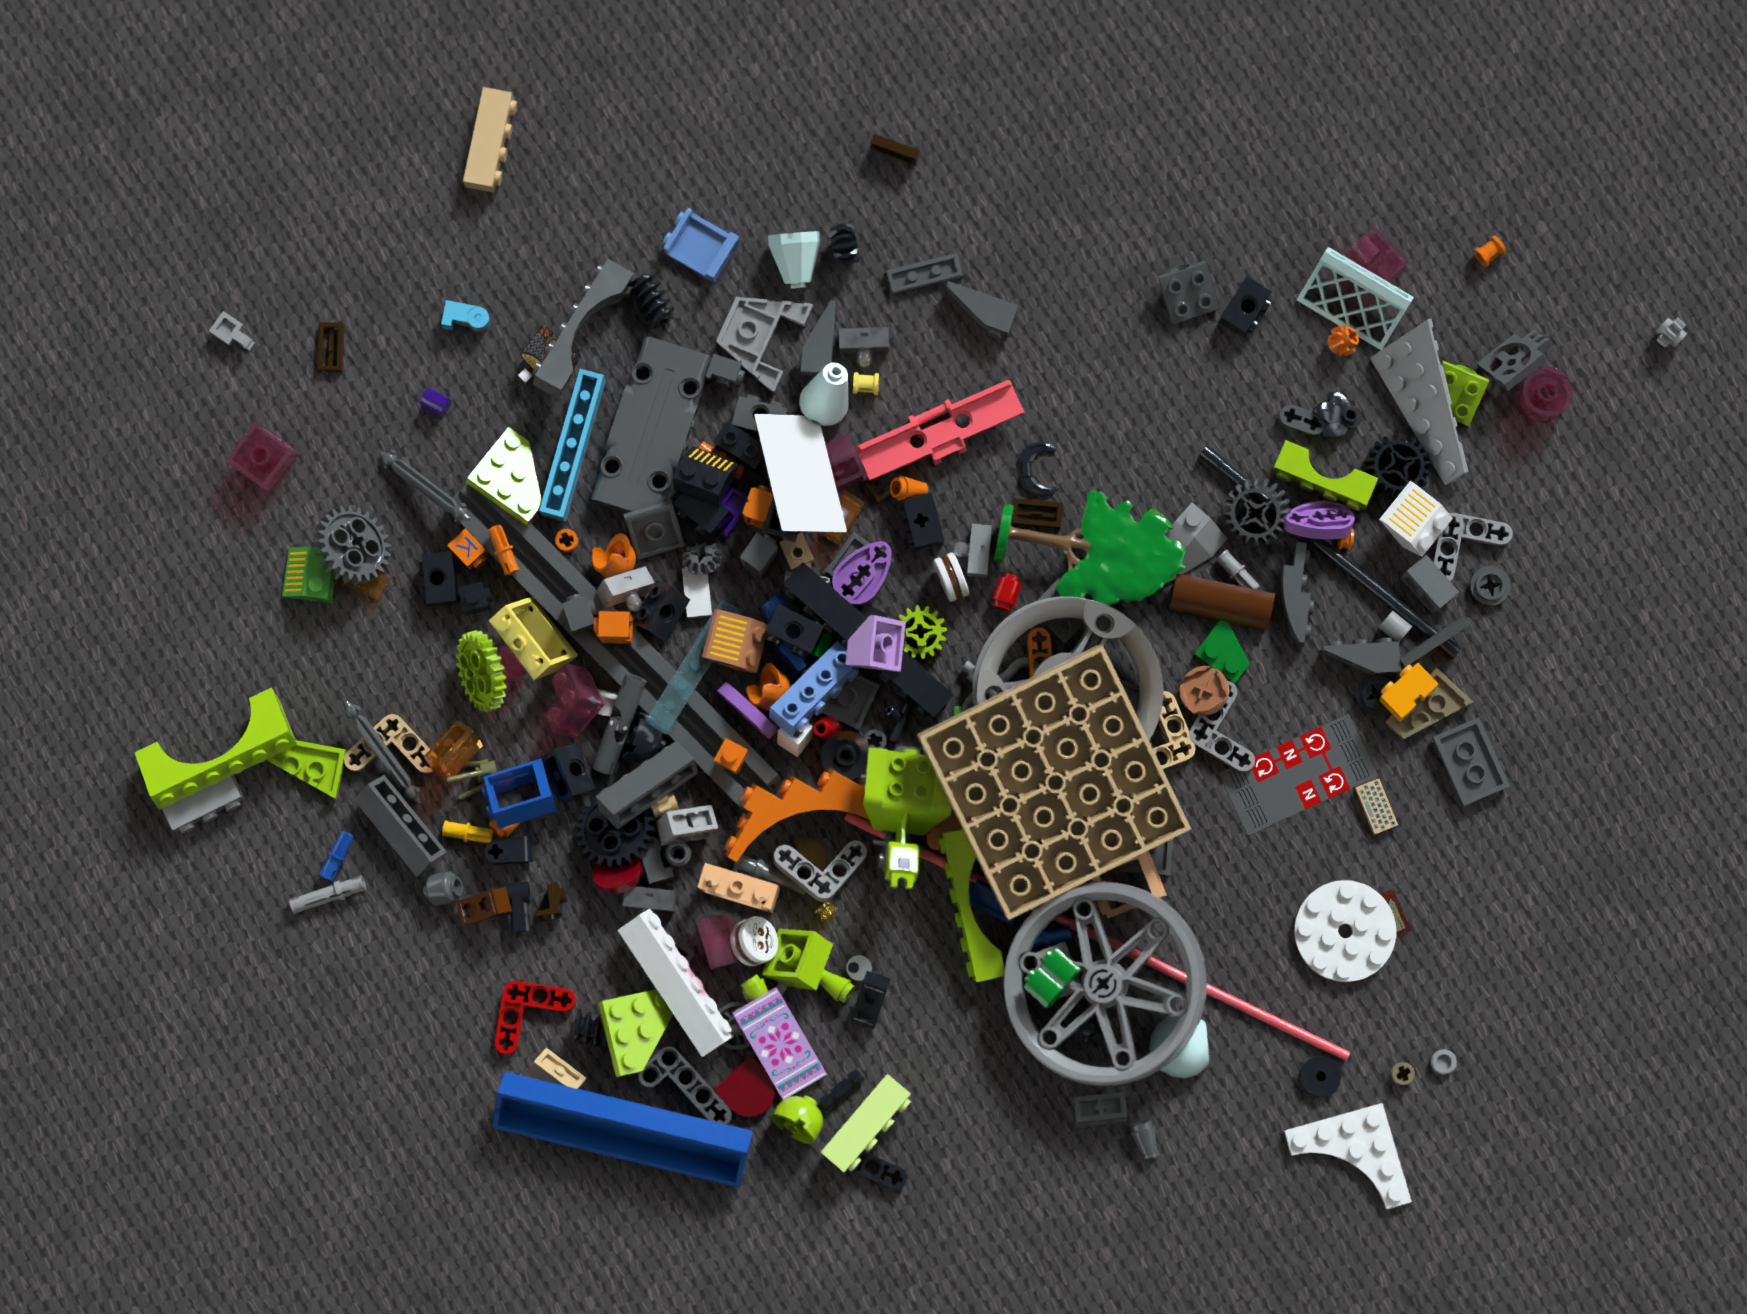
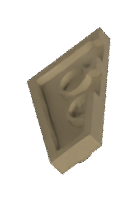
(1436, 706)

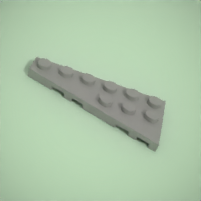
(1421, 391)

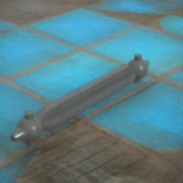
(424, 486)
(382, 752)

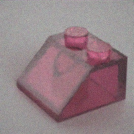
(715, 935)

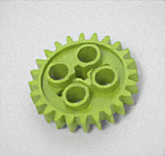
(481, 671)

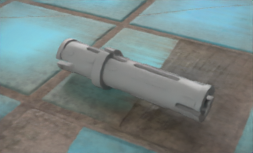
(328, 894)

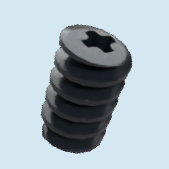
(651, 300)
(590, 1029)

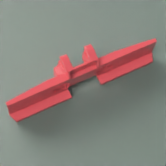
(983, 410)

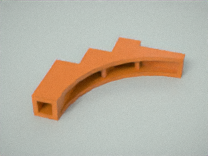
(766, 809)

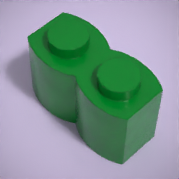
(1052, 977)

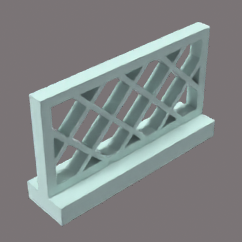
(1367, 281)

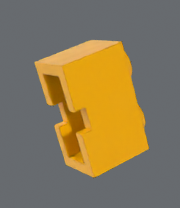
(1413, 685)

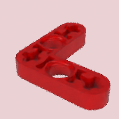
(518, 1006)

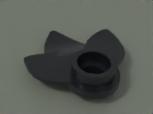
(1334, 414)

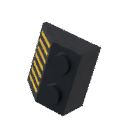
(704, 475)

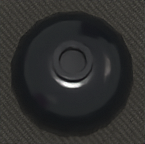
(642, 740)

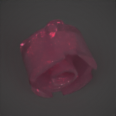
(1558, 392)

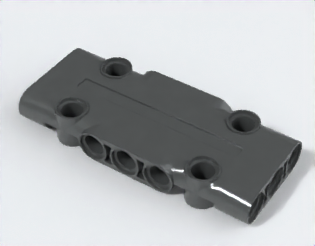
(651, 426)

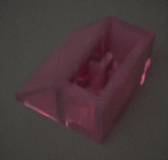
(845, 463)

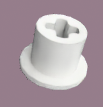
(609, 699)

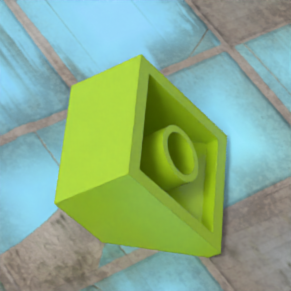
(799, 959)

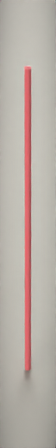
(1152, 962)

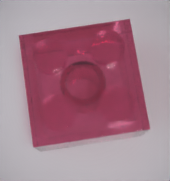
(262, 457)

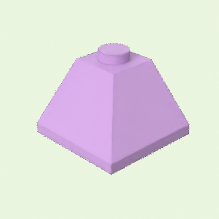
(877, 644)

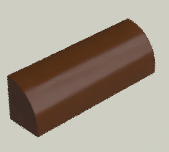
(1221, 601)

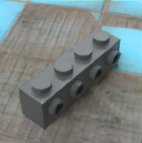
(646, 784)
(400, 825)

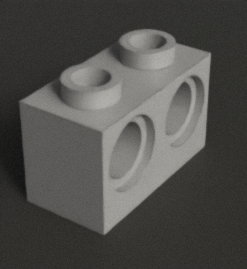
(686, 824)

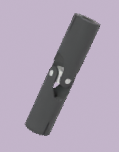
(620, 720)

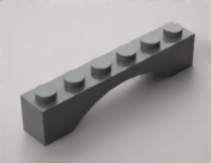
(607, 289)

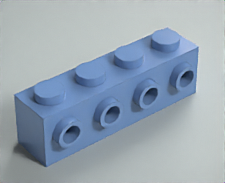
(813, 690)

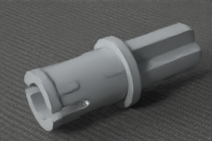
(1236, 571)

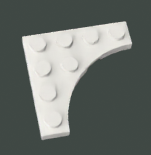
(1363, 1141)

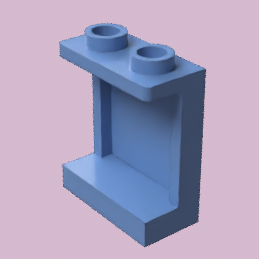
(700, 245)

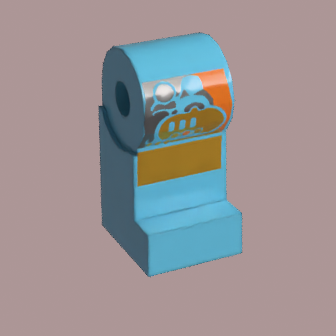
(465, 315)

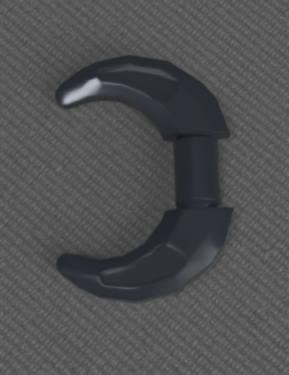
(1026, 457)

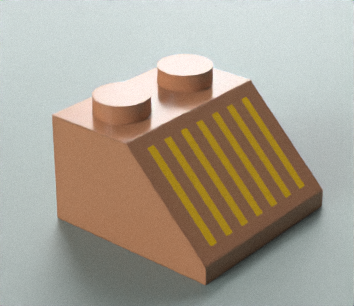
(735, 641)

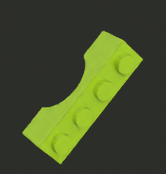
(1353, 489)

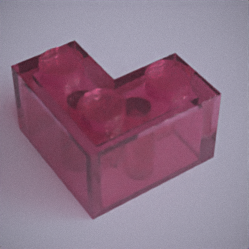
(576, 703)

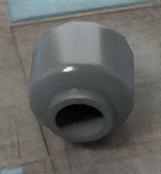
(443, 888)

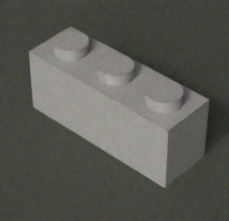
(204, 805)

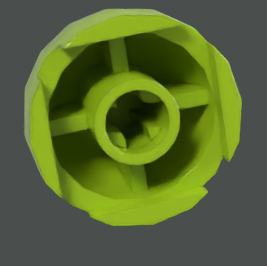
(800, 1117)

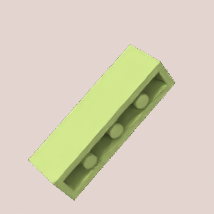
(865, 1123)

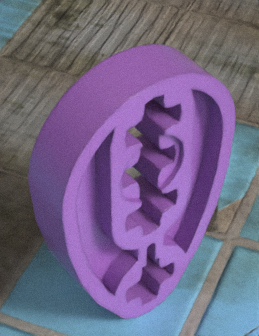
(1320, 520)
(863, 558)
(747, 710)

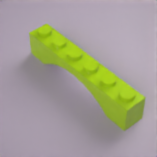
(984, 958)

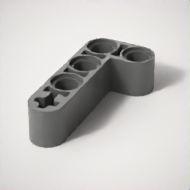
(690, 1090)

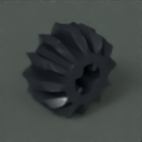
(844, 244)

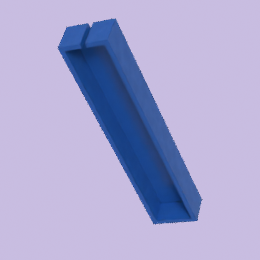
(622, 1129)

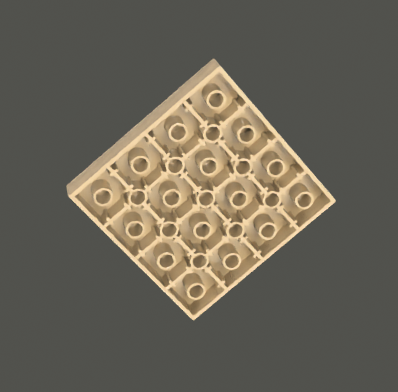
(1054, 781)

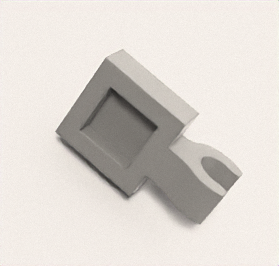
(230, 330)

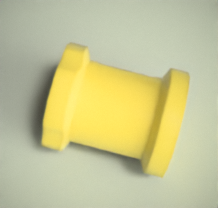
(866, 383)

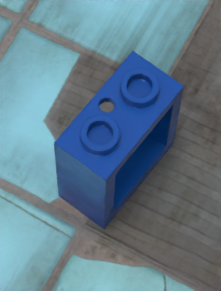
(514, 778)

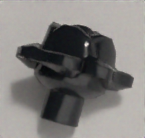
(1090, 1030)

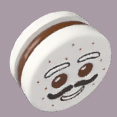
(951, 577)
(754, 941)

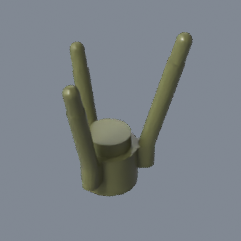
(482, 768)

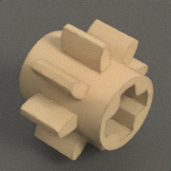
(666, 804)

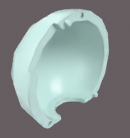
(1193, 1057)

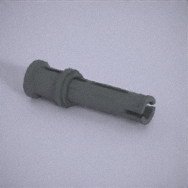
(759, 870)

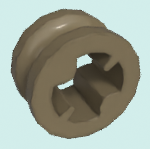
(1410, 1076)

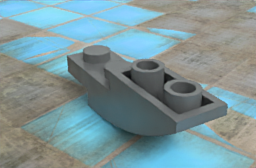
(1294, 602)

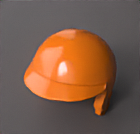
(616, 559)
(772, 687)

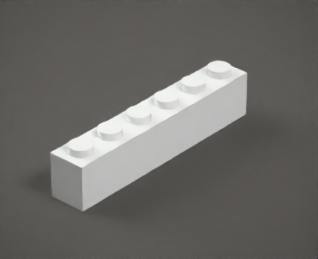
(676, 982)

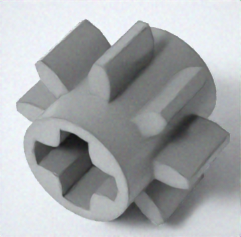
(1671, 332)

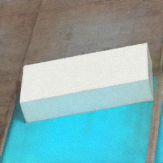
(697, 589)

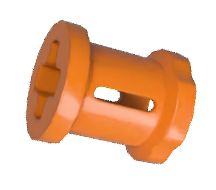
(1490, 251)

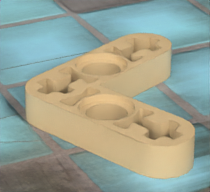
(395, 737)
(1174, 739)

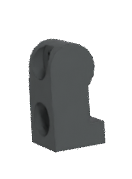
(654, 865)

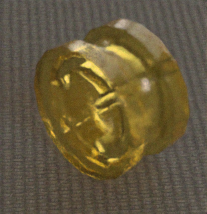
(826, 910)

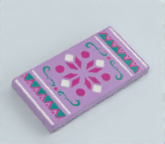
(779, 1043)

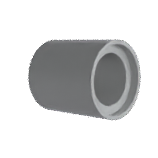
(1395, 627)

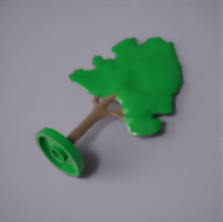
(1122, 556)

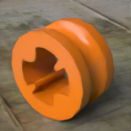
(570, 533)
(1346, 542)

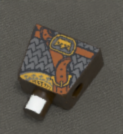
(535, 352)

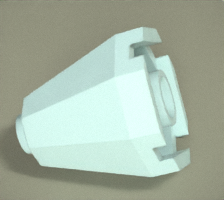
(795, 256)

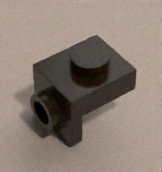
(556, 897)

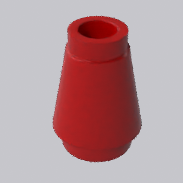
(831, 726)

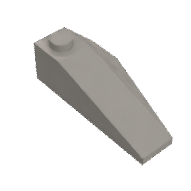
(1197, 535)

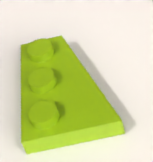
(314, 764)

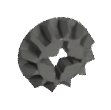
(708, 564)
(1496, 576)

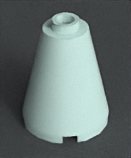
(826, 395)

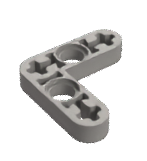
(1463, 532)
(1214, 736)
(824, 878)

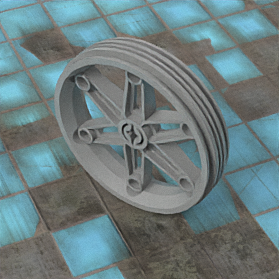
(1118, 985)

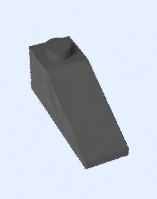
(988, 311)
(818, 348)

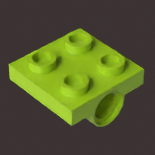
(1465, 391)

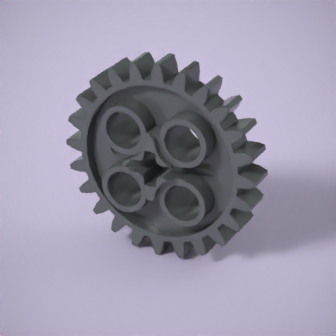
(352, 545)

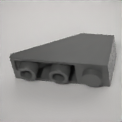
(1372, 658)

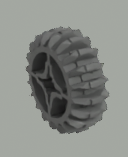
(1239, 524)

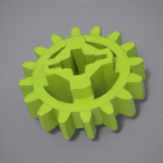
(932, 631)

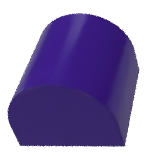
(435, 402)

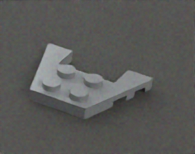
(751, 329)

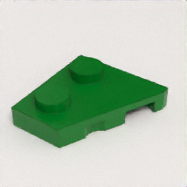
(1223, 652)

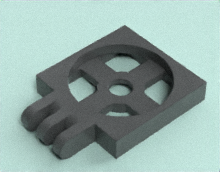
(1531, 344)

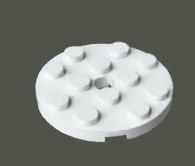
(1371, 927)

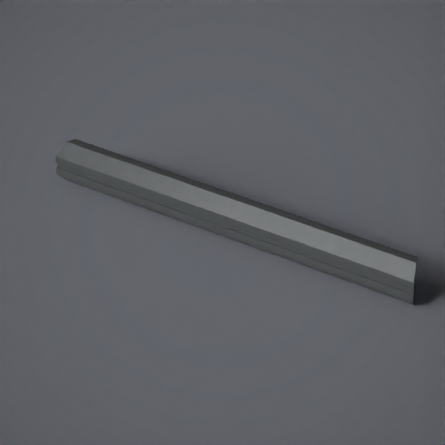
(553, 579)

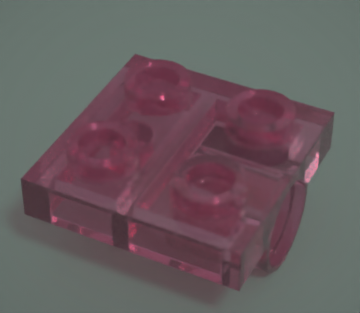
(1377, 255)

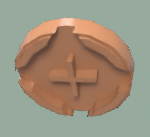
(1204, 690)

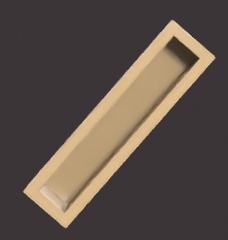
(489, 140)

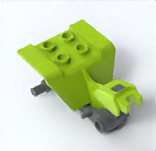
(902, 800)

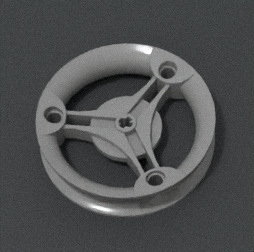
(1088, 611)

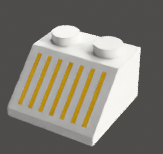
(1415, 519)

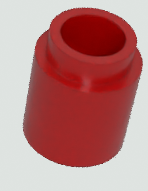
(1006, 592)

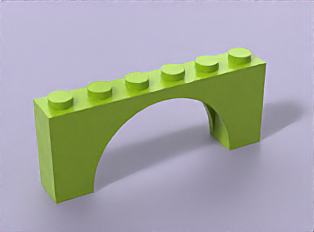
(264, 737)

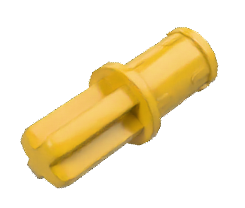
(467, 832)

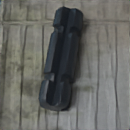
(842, 1089)

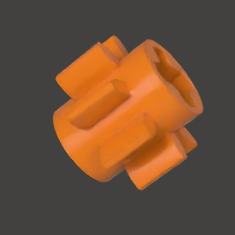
(1343, 340)

